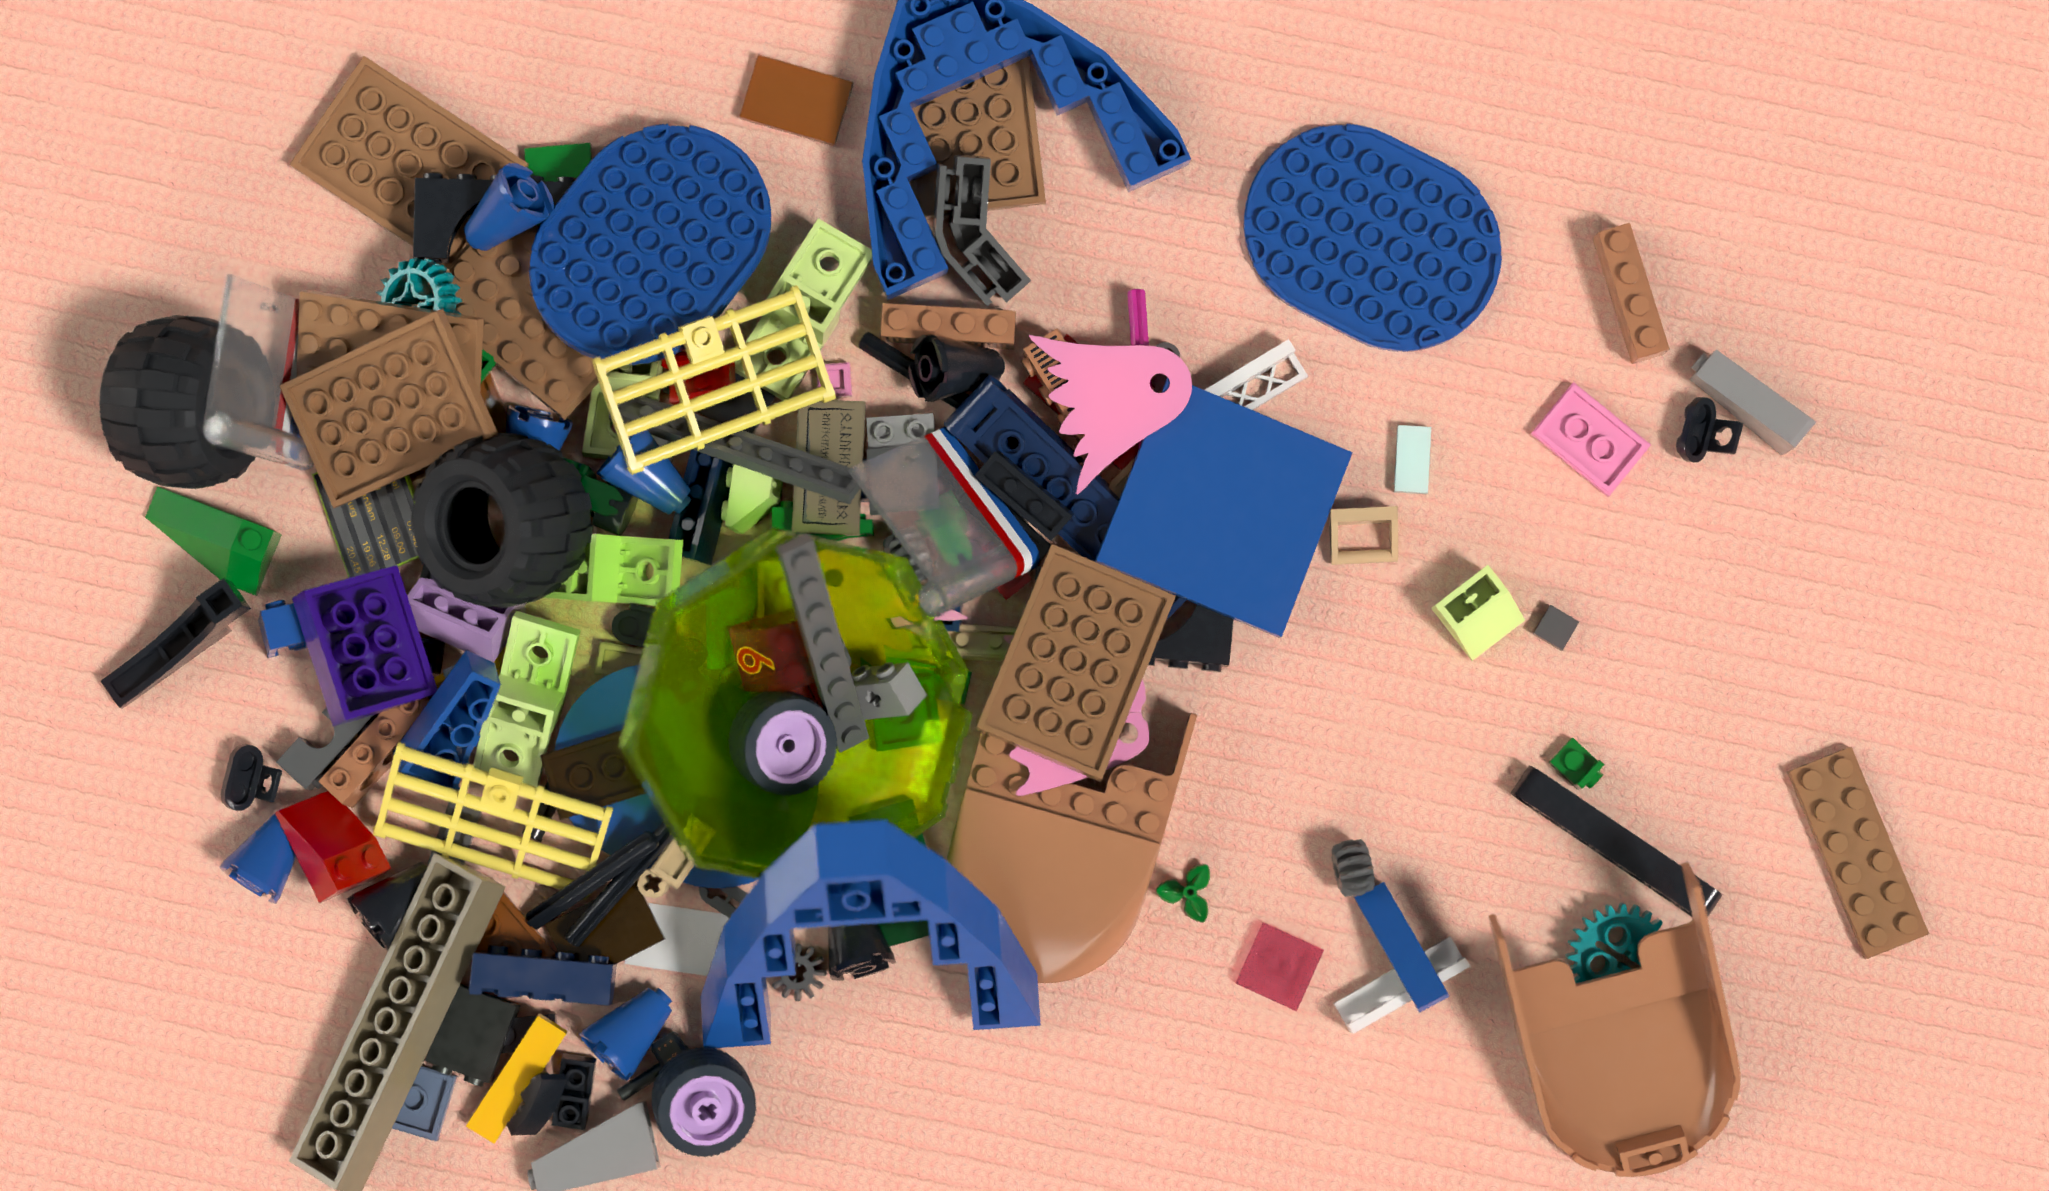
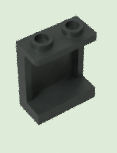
(472, 1036)

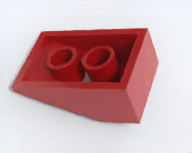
(332, 845)

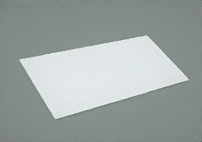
(688, 943)

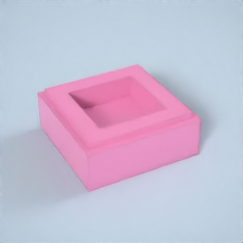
(840, 378)

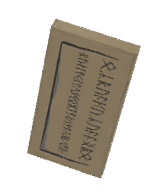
(836, 434)

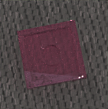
(1279, 966)

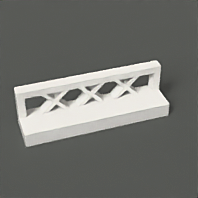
(1254, 370)
(1389, 993)

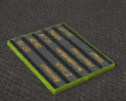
(373, 528)

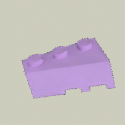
(461, 623)

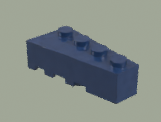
(543, 976)

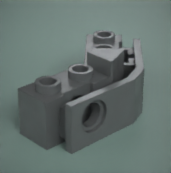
(969, 229)

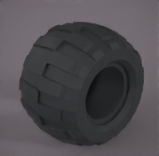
(157, 404)
(541, 511)

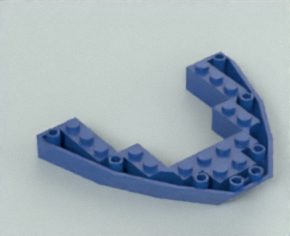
(952, 43)
(862, 877)

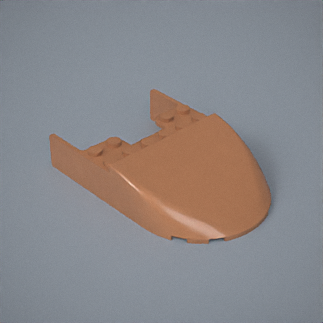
(1063, 860)
(1631, 1062)

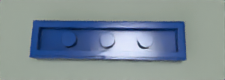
(1401, 947)

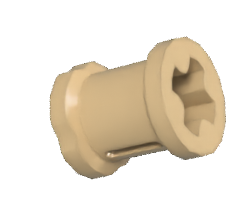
(644, 879)

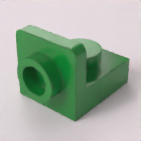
(1577, 765)

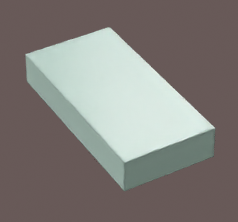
(1412, 459)

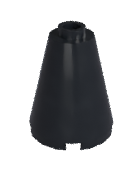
(950, 367)
(386, 903)
(858, 950)

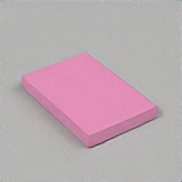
(1590, 439)

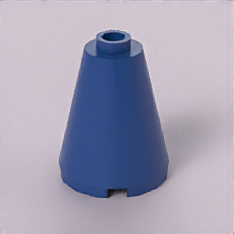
(508, 208)
(537, 425)
(656, 485)
(263, 860)
(628, 1031)

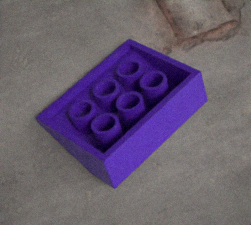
(364, 645)

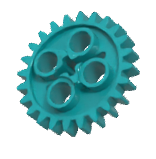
(1633, 928)

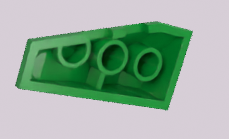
(216, 539)

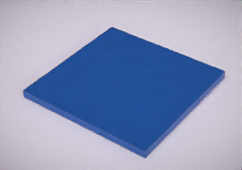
(1225, 510)

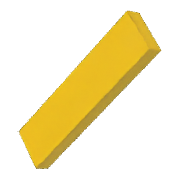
(524, 1064)

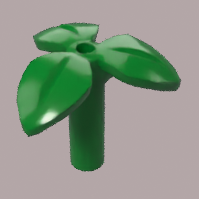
(1196, 879)

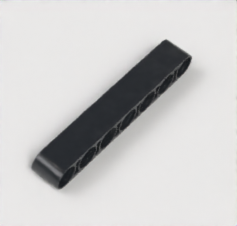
(1609, 839)

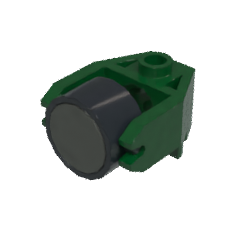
(610, 505)

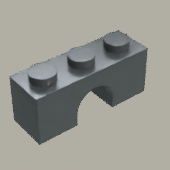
(310, 764)

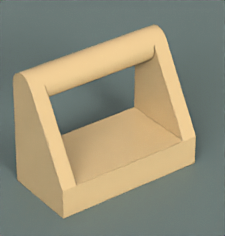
(1358, 516)

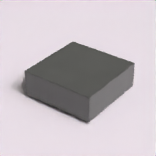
(1556, 627)

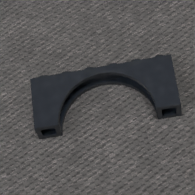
(446, 204)
(1200, 641)

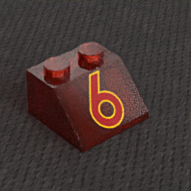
(771, 653)

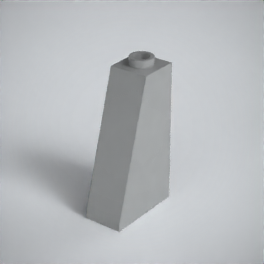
(1751, 402)
(604, 1153)

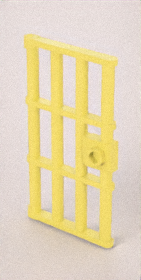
(705, 354)
(499, 800)

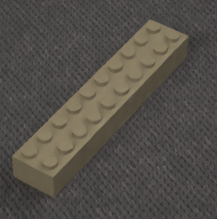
(397, 1024)

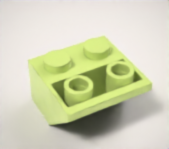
(749, 498)
(1479, 612)

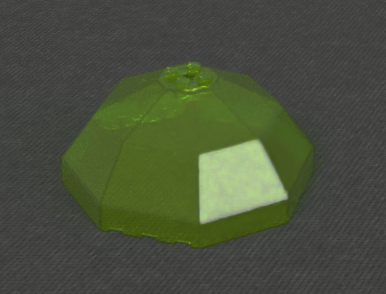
(693, 690)

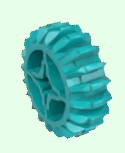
(410, 285)

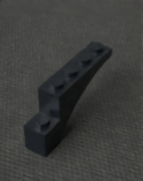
(183, 640)

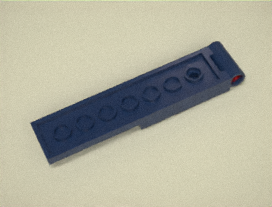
(993, 416)

